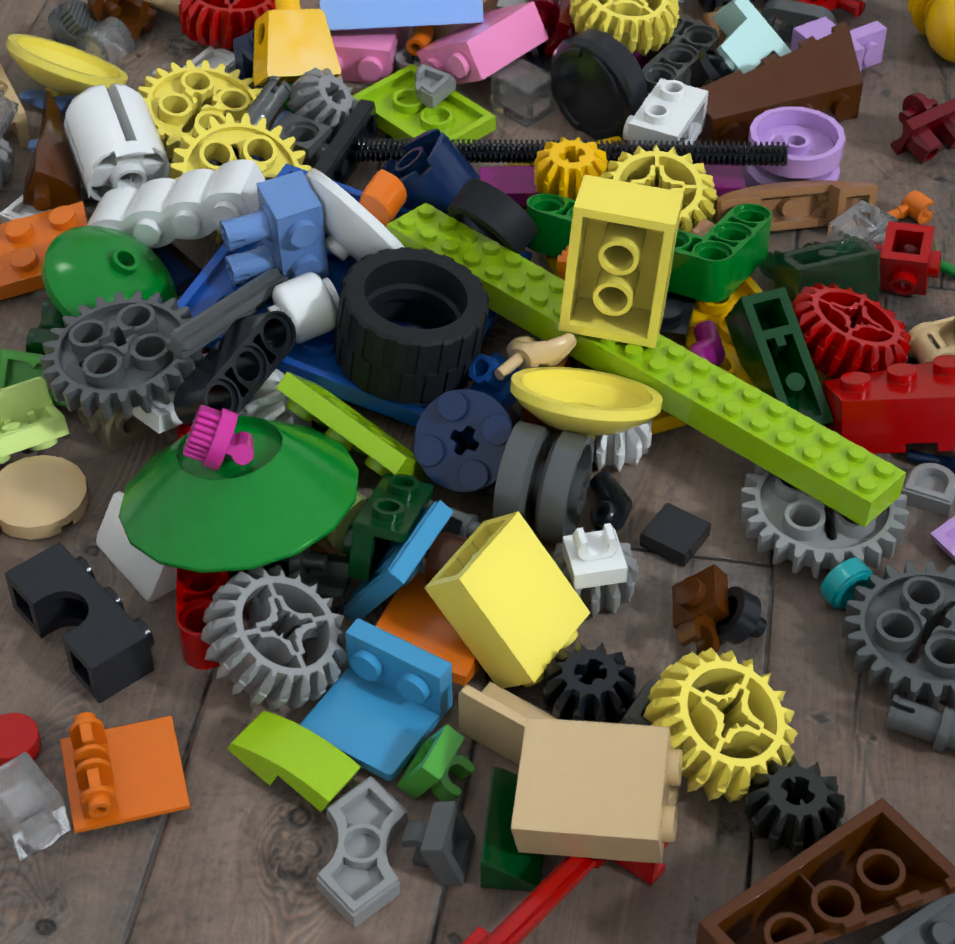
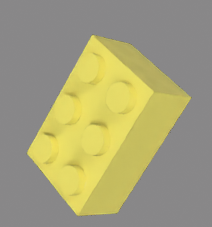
(619, 260)

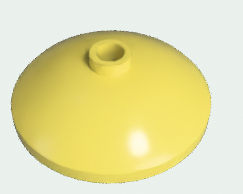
(61, 66)
(585, 399)

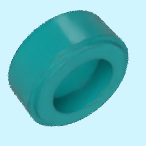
(841, 582)

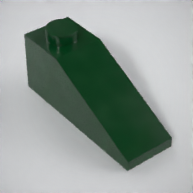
(776, 352)

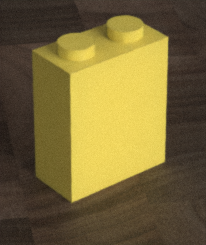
(508, 601)

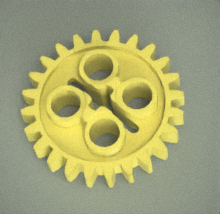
(192, 96)
(247, 138)

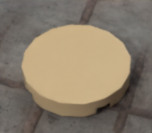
(41, 496)

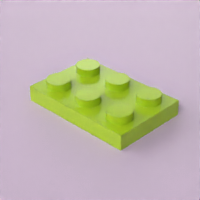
(406, 117)
(349, 427)

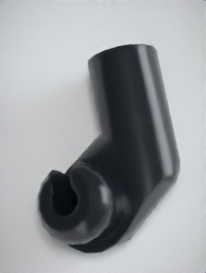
(614, 502)

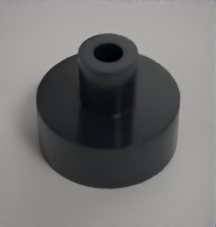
(743, 617)

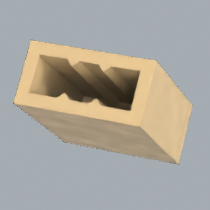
(596, 790)

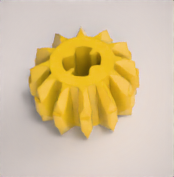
(563, 164)

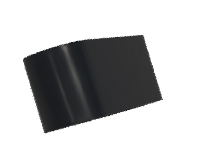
(236, 365)

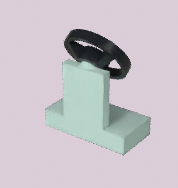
(746, 43)

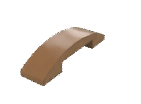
(800, 202)

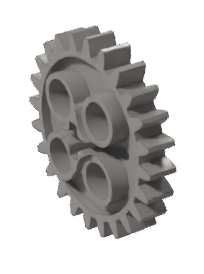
(795, 523)

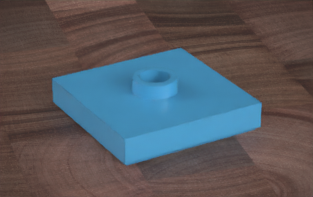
(399, 563)

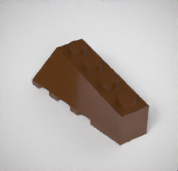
(814, 76)
(838, 885)

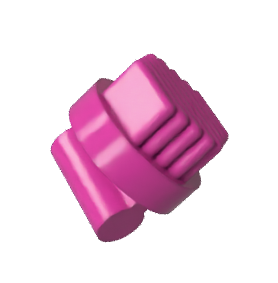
(214, 436)

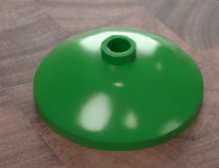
(100, 263)

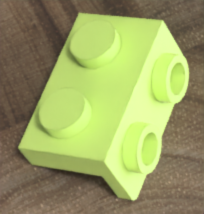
(28, 418)

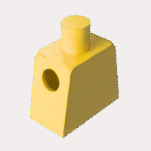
(291, 43)

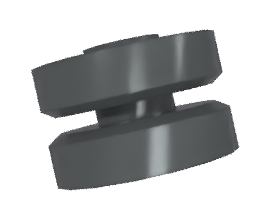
(544, 479)

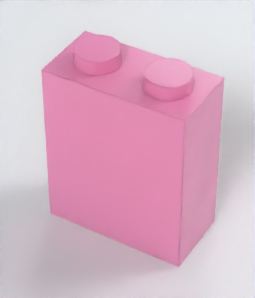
(485, 47)
(368, 53)

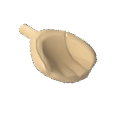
(528, 353)

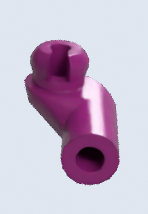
(708, 343)

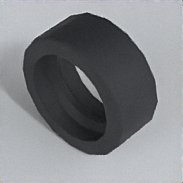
(493, 215)

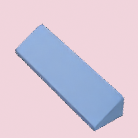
(399, 13)

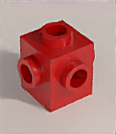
(908, 258)

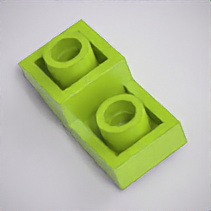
(304, 760)

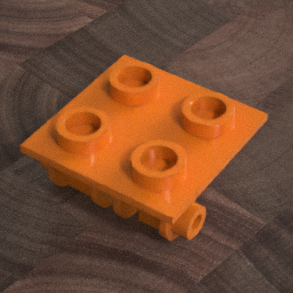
(122, 771)

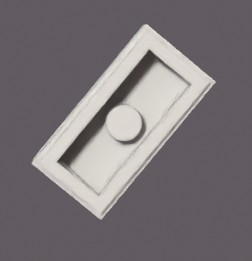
(141, 571)

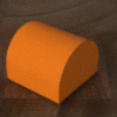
(384, 196)

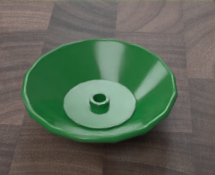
(241, 513)

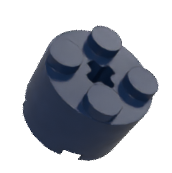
(431, 170)
(440, 443)

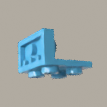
(383, 700)

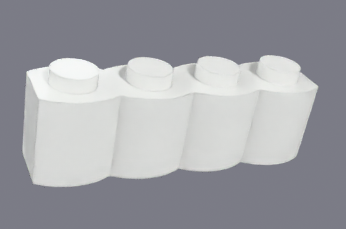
(181, 207)

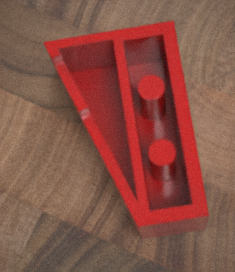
(896, 406)

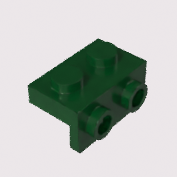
(384, 518)

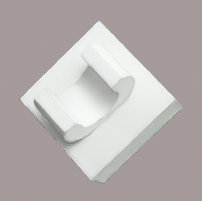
(594, 558)

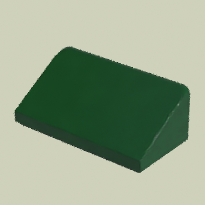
(500, 861)

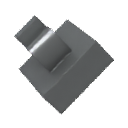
(442, 843)

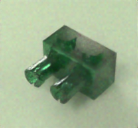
(841, 262)

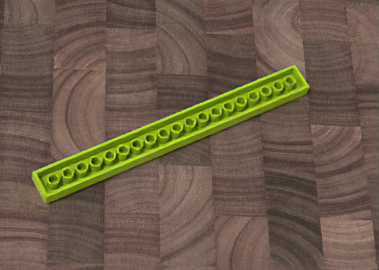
(691, 386)

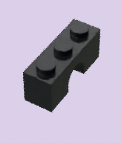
(61, 591)

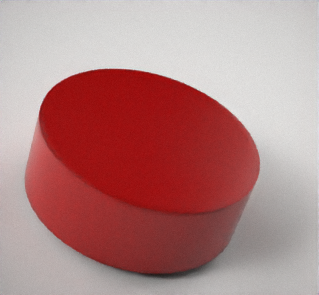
(18, 735)

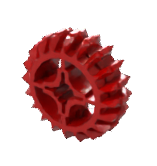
(220, 20)
(849, 331)

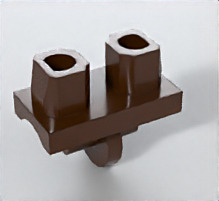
(135, 14)

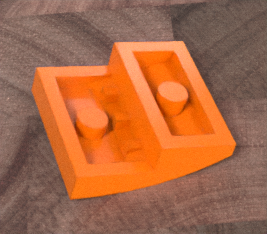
(419, 621)

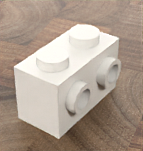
(668, 114)

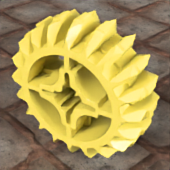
(634, 23)
(673, 173)
(731, 717)

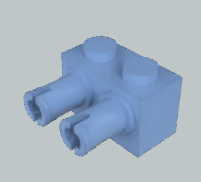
(289, 224)

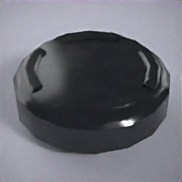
(597, 83)

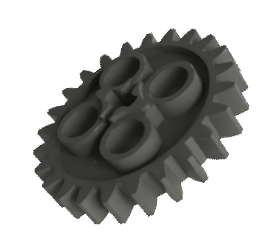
(117, 355)
(890, 623)

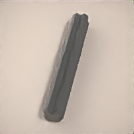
(222, 315)

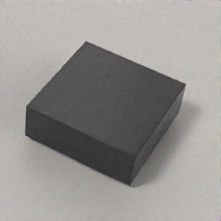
(675, 534)

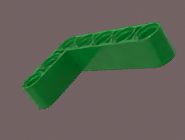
(702, 266)

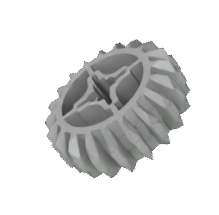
(269, 655)

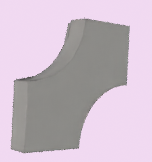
(359, 874)

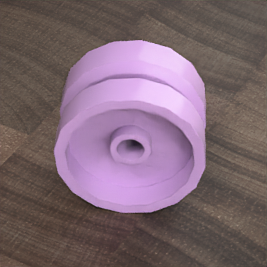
(813, 140)

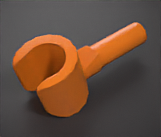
(915, 206)

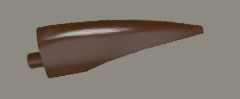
(53, 172)

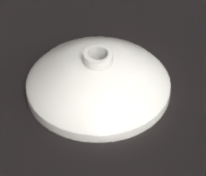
(347, 223)

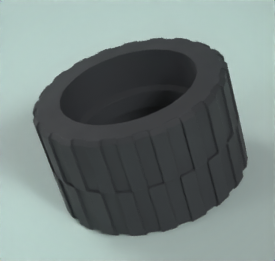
(417, 289)

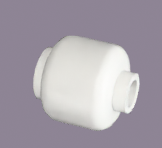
(309, 303)

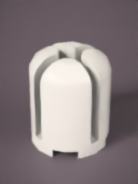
(114, 139)

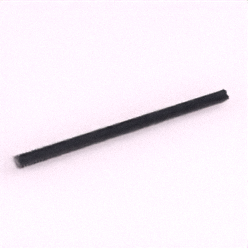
(526, 152)

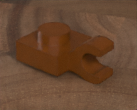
(698, 605)

